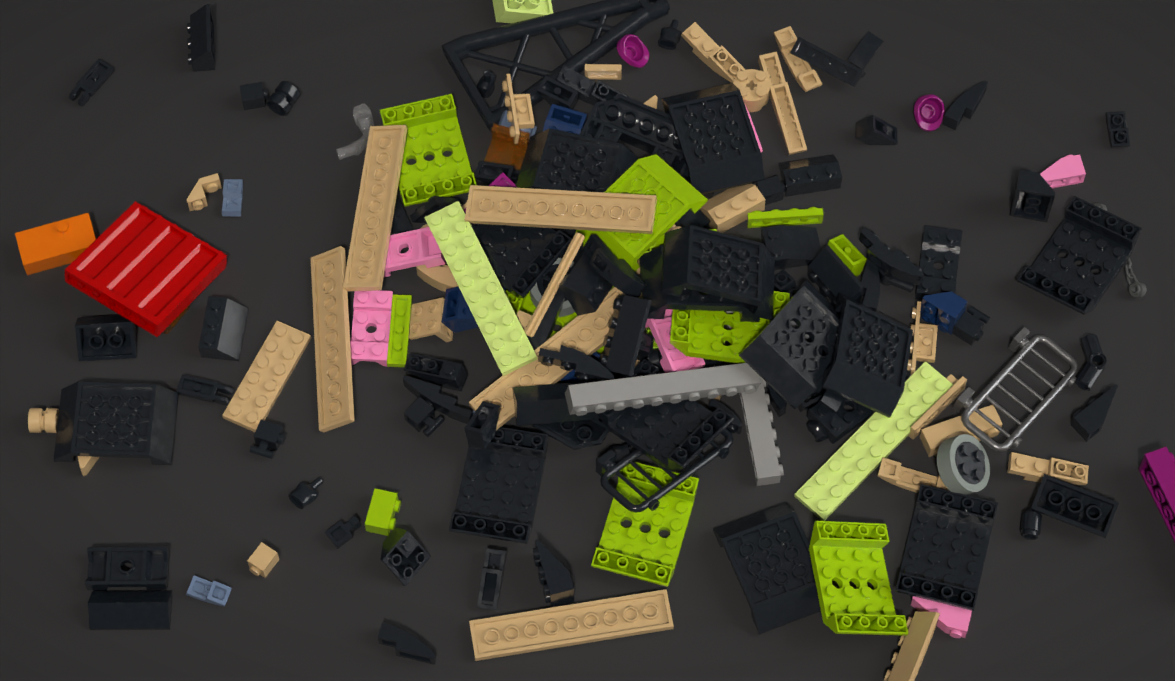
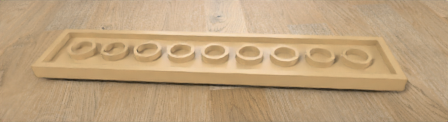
(375, 208)
(561, 209)
(582, 334)
(332, 340)
(571, 625)

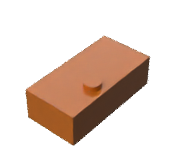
(55, 243)

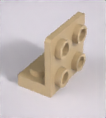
(427, 319)

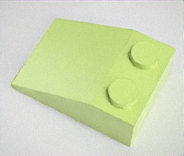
(519, 10)

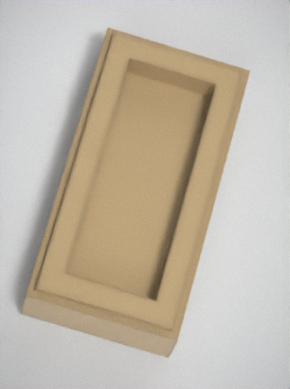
(603, 71)

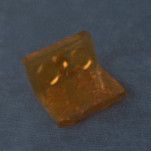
(503, 150)

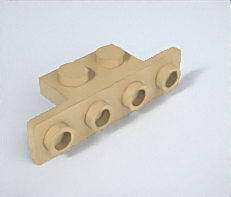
(520, 110)
(924, 341)

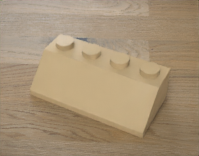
(913, 647)

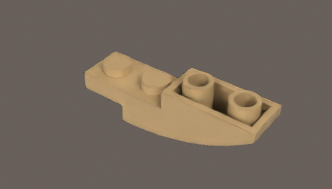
(711, 54)
(438, 277)
(1035, 468)

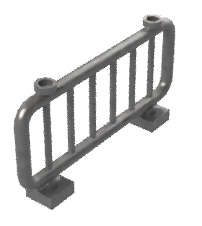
(1026, 345)

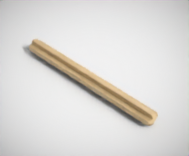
(554, 284)

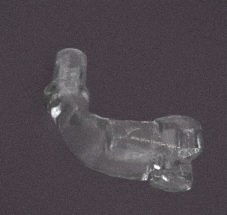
(364, 119)

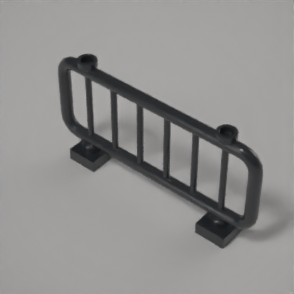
(607, 467)

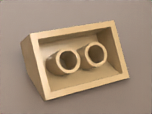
(733, 206)

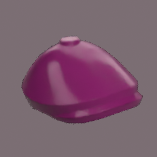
(633, 51)
(929, 112)

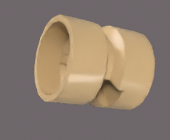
(43, 420)

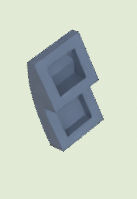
(232, 197)
(208, 591)

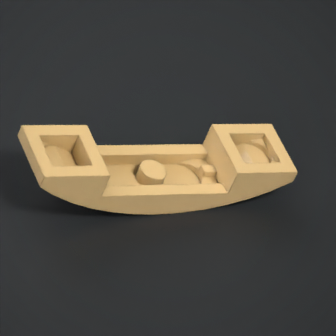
(799, 68)
(907, 478)

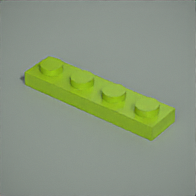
(786, 217)
(399, 330)

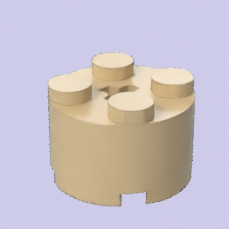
(754, 88)

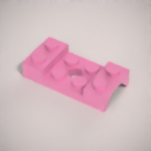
(422, 251)
(371, 309)
(672, 359)

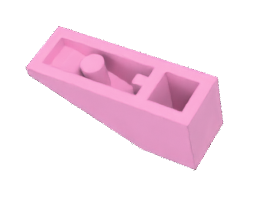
(1065, 172)
(951, 619)

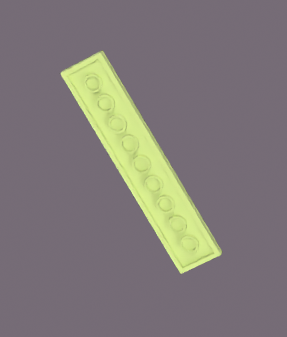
(481, 288)
(871, 443)

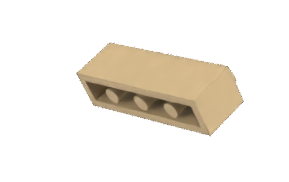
(936, 434)

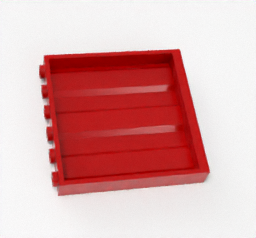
(145, 268)

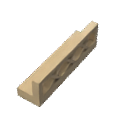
(939, 406)

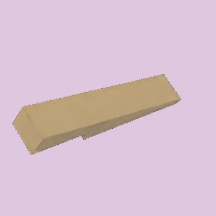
(783, 103)

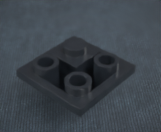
(403, 555)

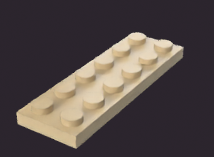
(267, 376)

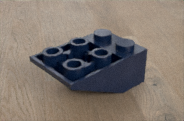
(565, 120)
(456, 311)

